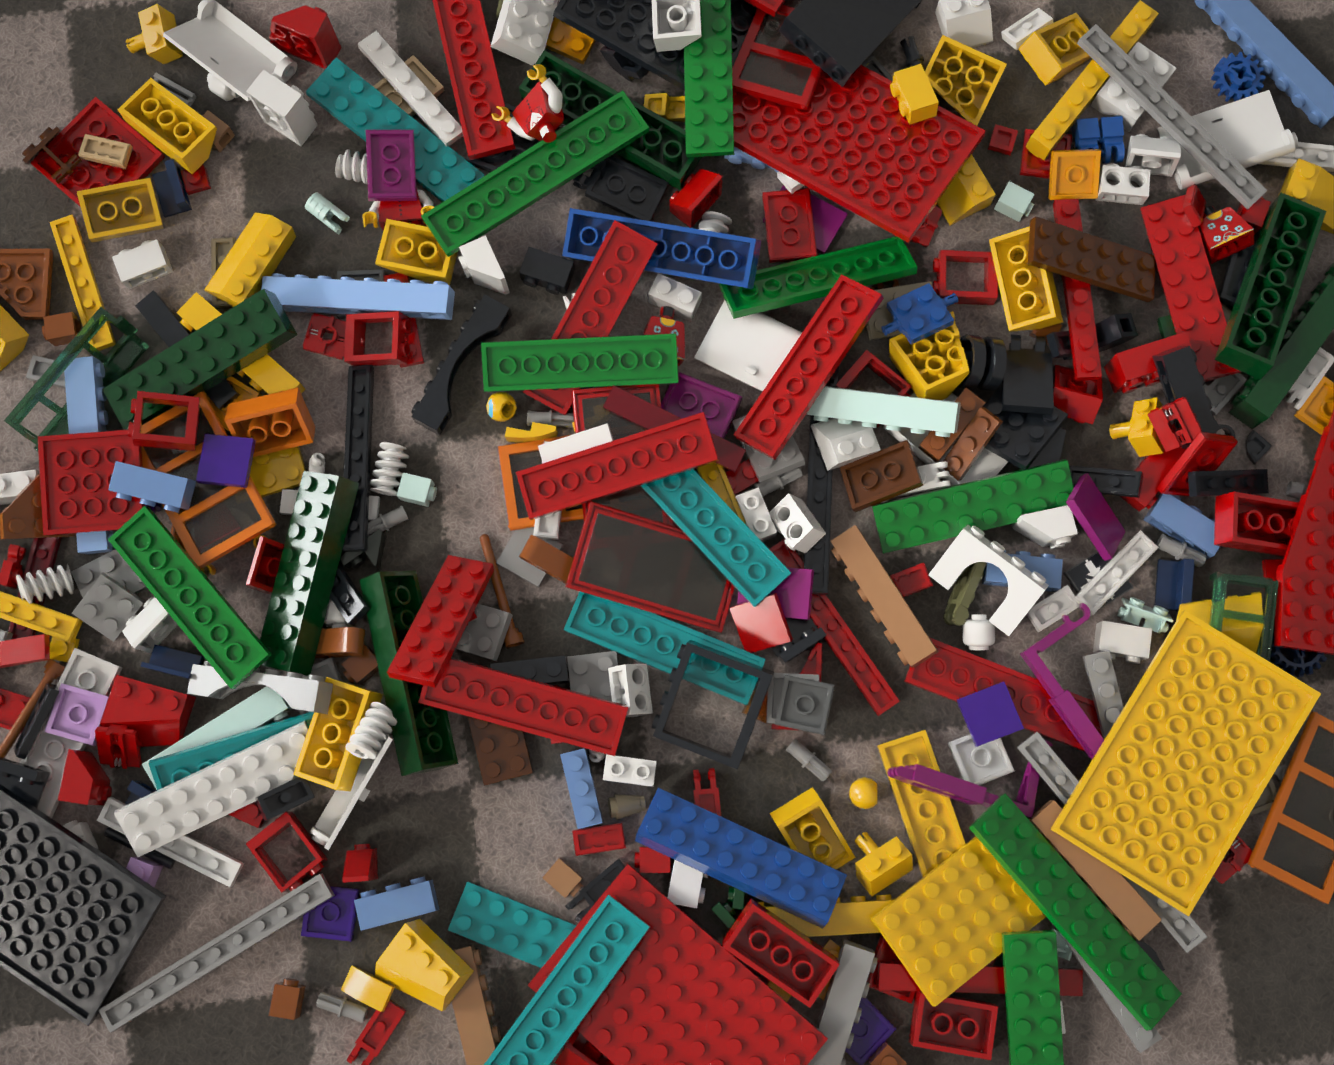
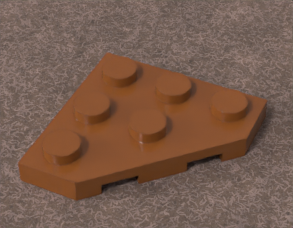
(27, 281)
(24, 515)

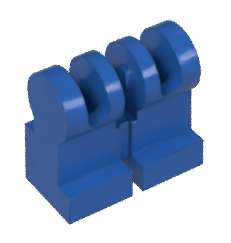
(1107, 132)

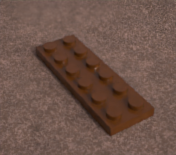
(1091, 259)

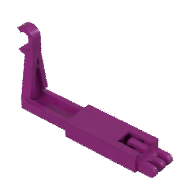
(1062, 699)
(966, 791)

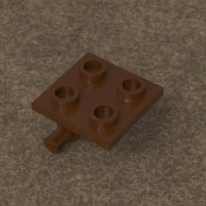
(46, 136)

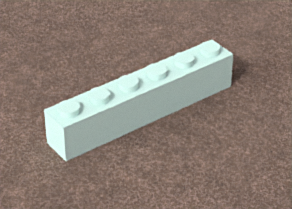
(886, 409)
(249, 714)

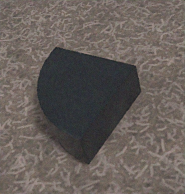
(1256, 446)

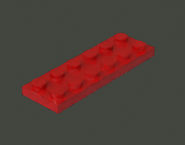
(441, 621)

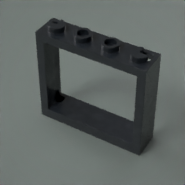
(669, 698)

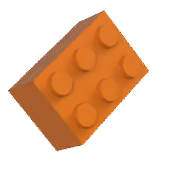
(273, 420)

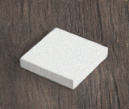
(981, 762)

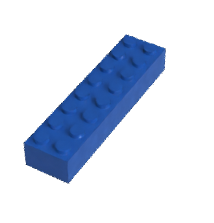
(679, 250)
(741, 858)

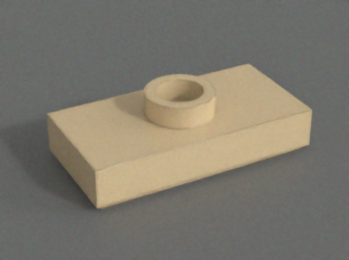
(105, 151)

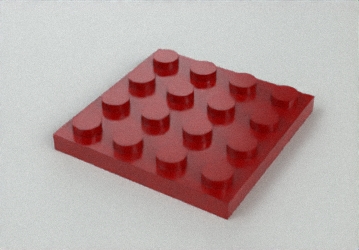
(102, 122)
(77, 480)

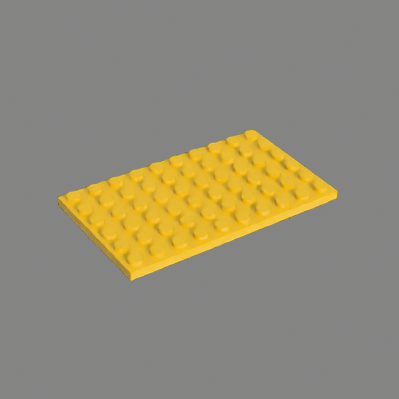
(1185, 762)

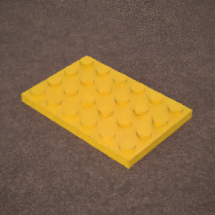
(955, 920)

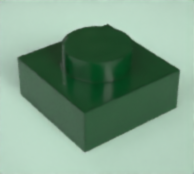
(736, 897)
(725, 913)

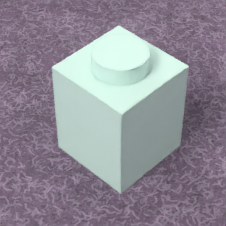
(1015, 202)
(416, 489)

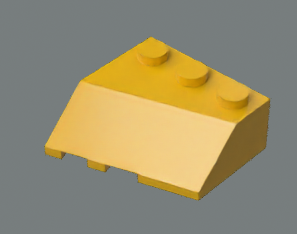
(964, 77)
(932, 364)
(1243, 632)
(423, 966)

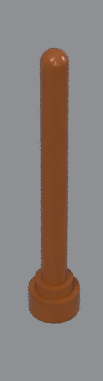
(513, 636)
(52, 671)

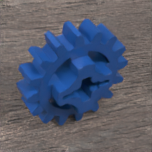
(1238, 77)

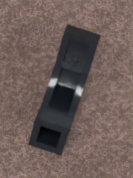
(1110, 333)

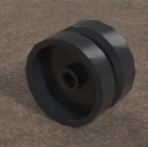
(985, 361)

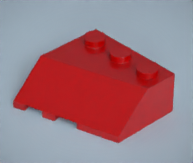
(306, 35)
(151, 710)

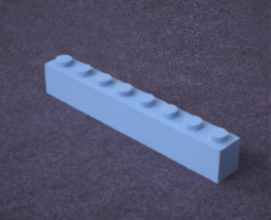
(359, 297)
(87, 415)

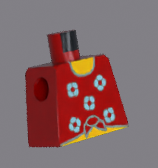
(1224, 233)
(666, 325)

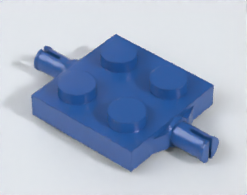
(919, 313)

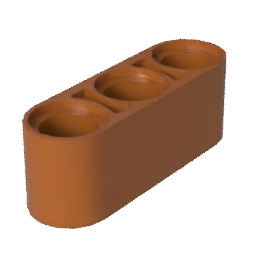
(547, 558)
(341, 642)

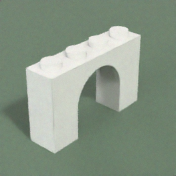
(1023, 585)

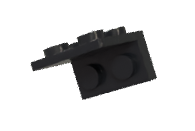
(804, 635)
(23, 780)

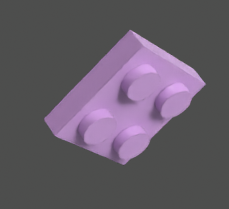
(76, 714)

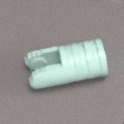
(324, 211)

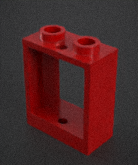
(990, 292)
(355, 339)
(869, 360)
(185, 443)
(272, 831)

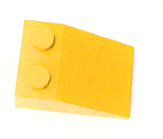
(1055, 49)
(1314, 186)
(414, 252)
(812, 830)

